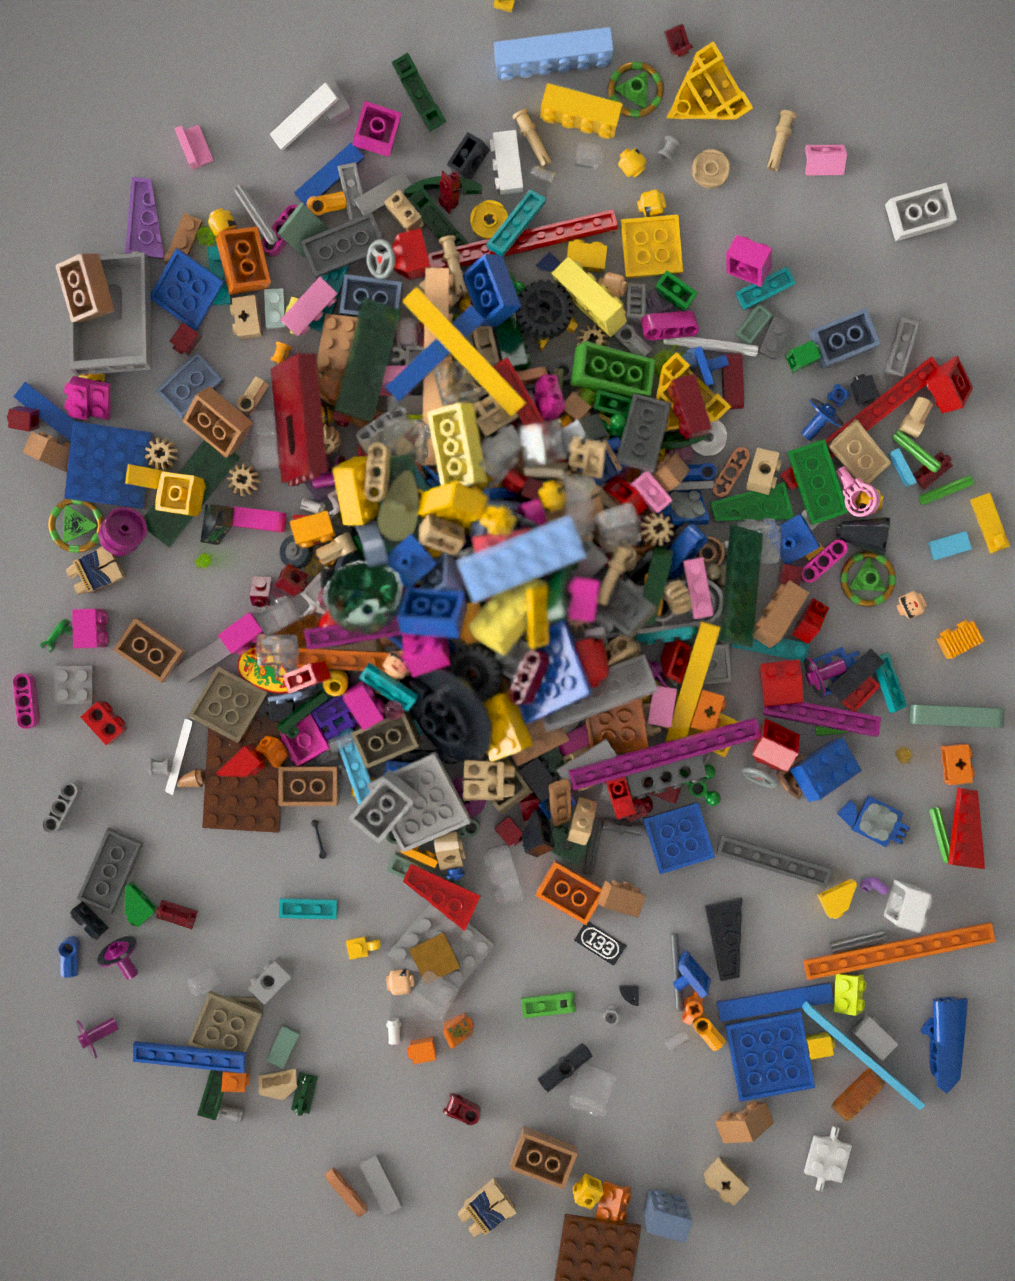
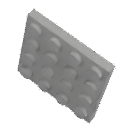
(436, 808)
(468, 945)

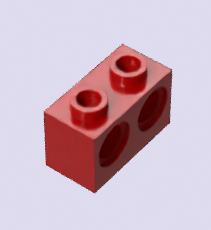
(100, 727)

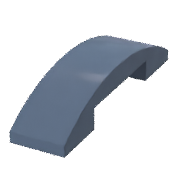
(372, 543)

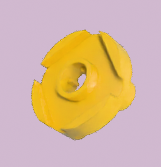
(483, 210)

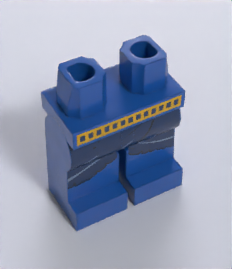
(611, 468)

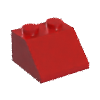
(950, 385)
(781, 683)
(244, 763)

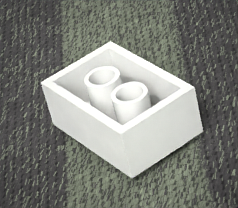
(920, 212)
(907, 906)

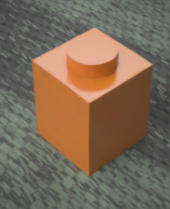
(422, 1050)

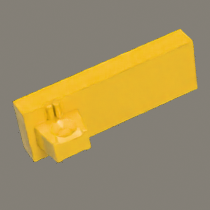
(989, 522)
(537, 615)

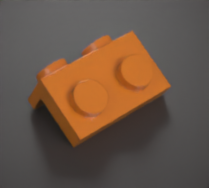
(614, 1202)

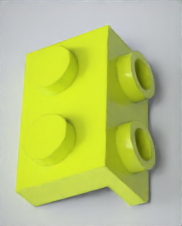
(849, 994)

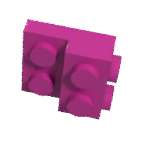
(548, 397)
(88, 398)
(307, 743)

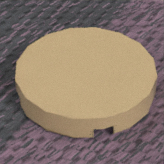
(710, 168)

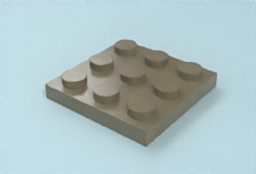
(228, 705)
(224, 1024)

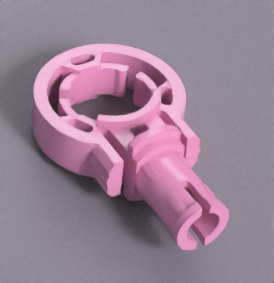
(851, 494)

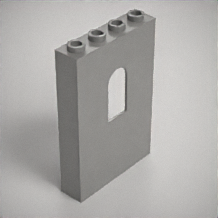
(117, 344)

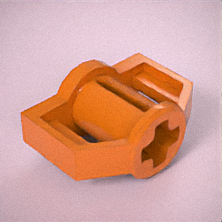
(692, 1006)

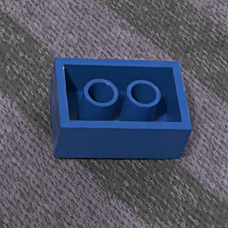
(491, 289)
(432, 612)
(825, 769)

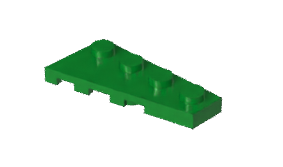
(754, 506)

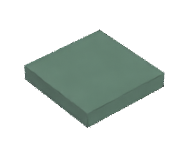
(300, 226)

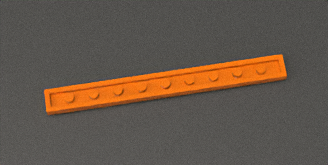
(346, 659)
(899, 950)

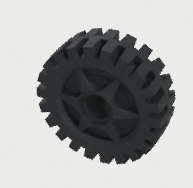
(549, 296)
(483, 662)

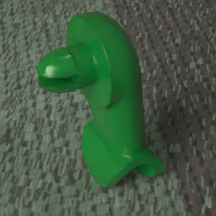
(62, 626)

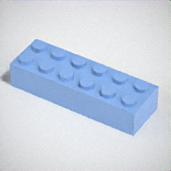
(553, 53)
(521, 558)

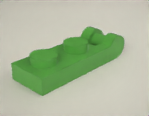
(548, 1004)

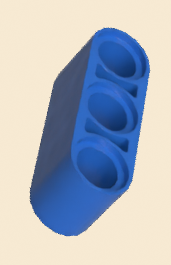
(685, 548)

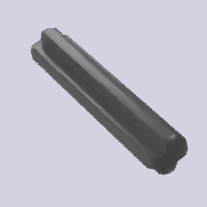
(592, 849)
(857, 941)

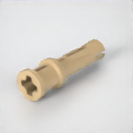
(528, 130)
(783, 131)
(451, 256)
(616, 567)

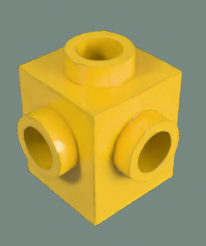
(498, 520)
(588, 1191)

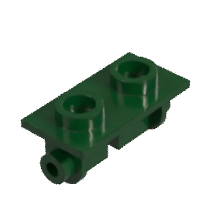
(304, 1093)

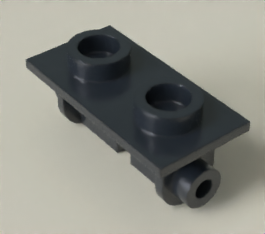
(84, 914)

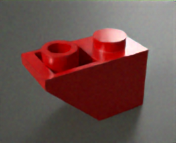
(810, 621)
(620, 797)

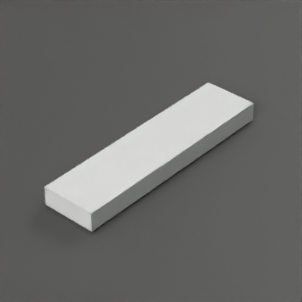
(304, 116)

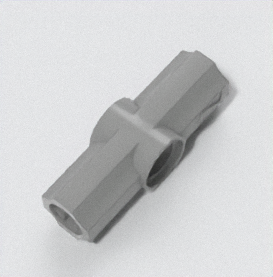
(635, 344)

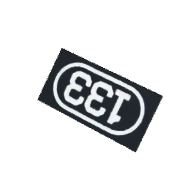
(600, 943)

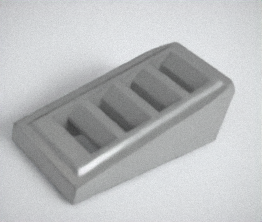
(634, 316)

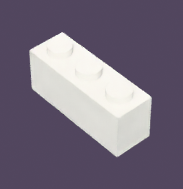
(506, 162)

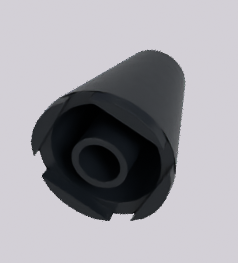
(866, 534)

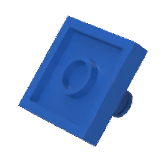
(708, 366)
(797, 539)
(411, 561)
(693, 975)

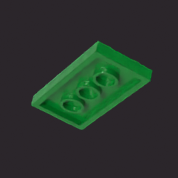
(817, 482)

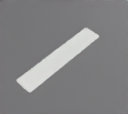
(178, 756)

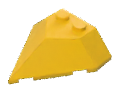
(709, 90)
(676, 368)

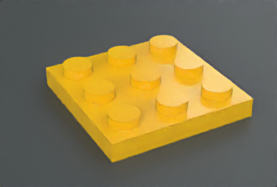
(651, 246)

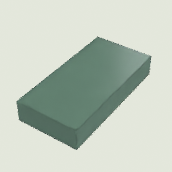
(754, 324)
(283, 1046)

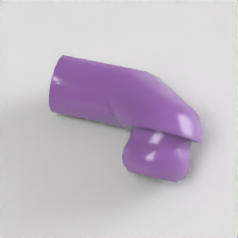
(873, 883)

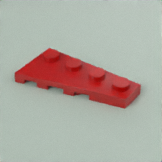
(966, 836)
(449, 898)

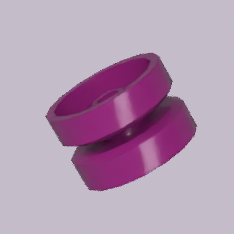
(122, 531)

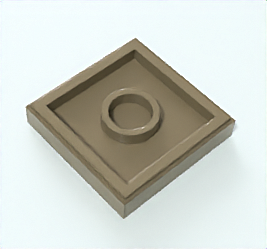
(554, 469)

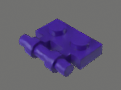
(332, 711)

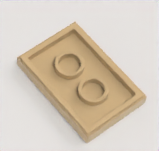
(859, 453)

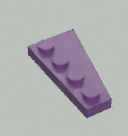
(143, 223)

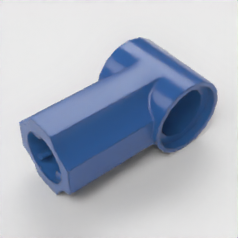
(695, 472)
(69, 959)

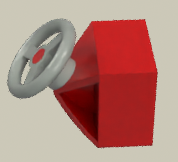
(405, 256)
(772, 751)

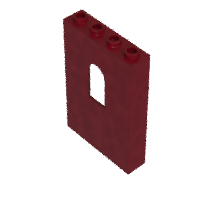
(299, 419)

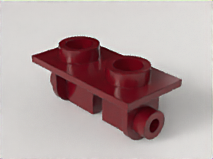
(448, 198)
(926, 477)
(176, 914)

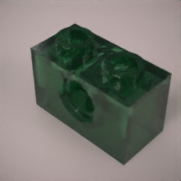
(574, 853)

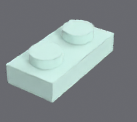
(274, 308)

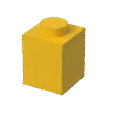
(820, 1045)

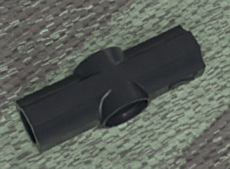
(555, 1075)

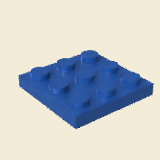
(186, 289)
(678, 838)

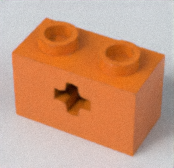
(700, 719)
(950, 756)

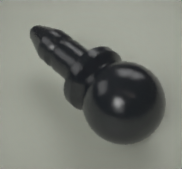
(523, 521)

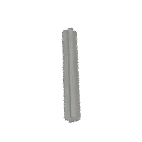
(256, 215)

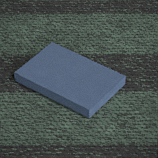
(186, 382)

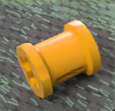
(281, 352)

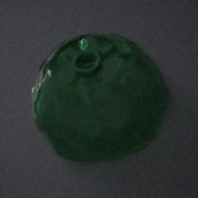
(363, 588)

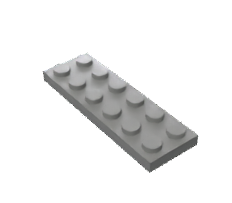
(623, 684)

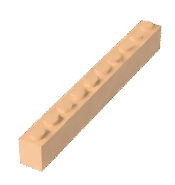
(437, 291)

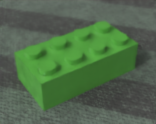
(612, 370)

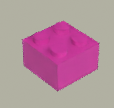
(376, 129)
(749, 260)
(582, 598)
(90, 628)
(241, 634)
(425, 653)
(364, 704)

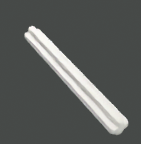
(714, 345)

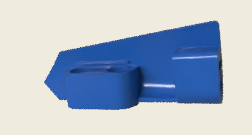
(948, 1041)

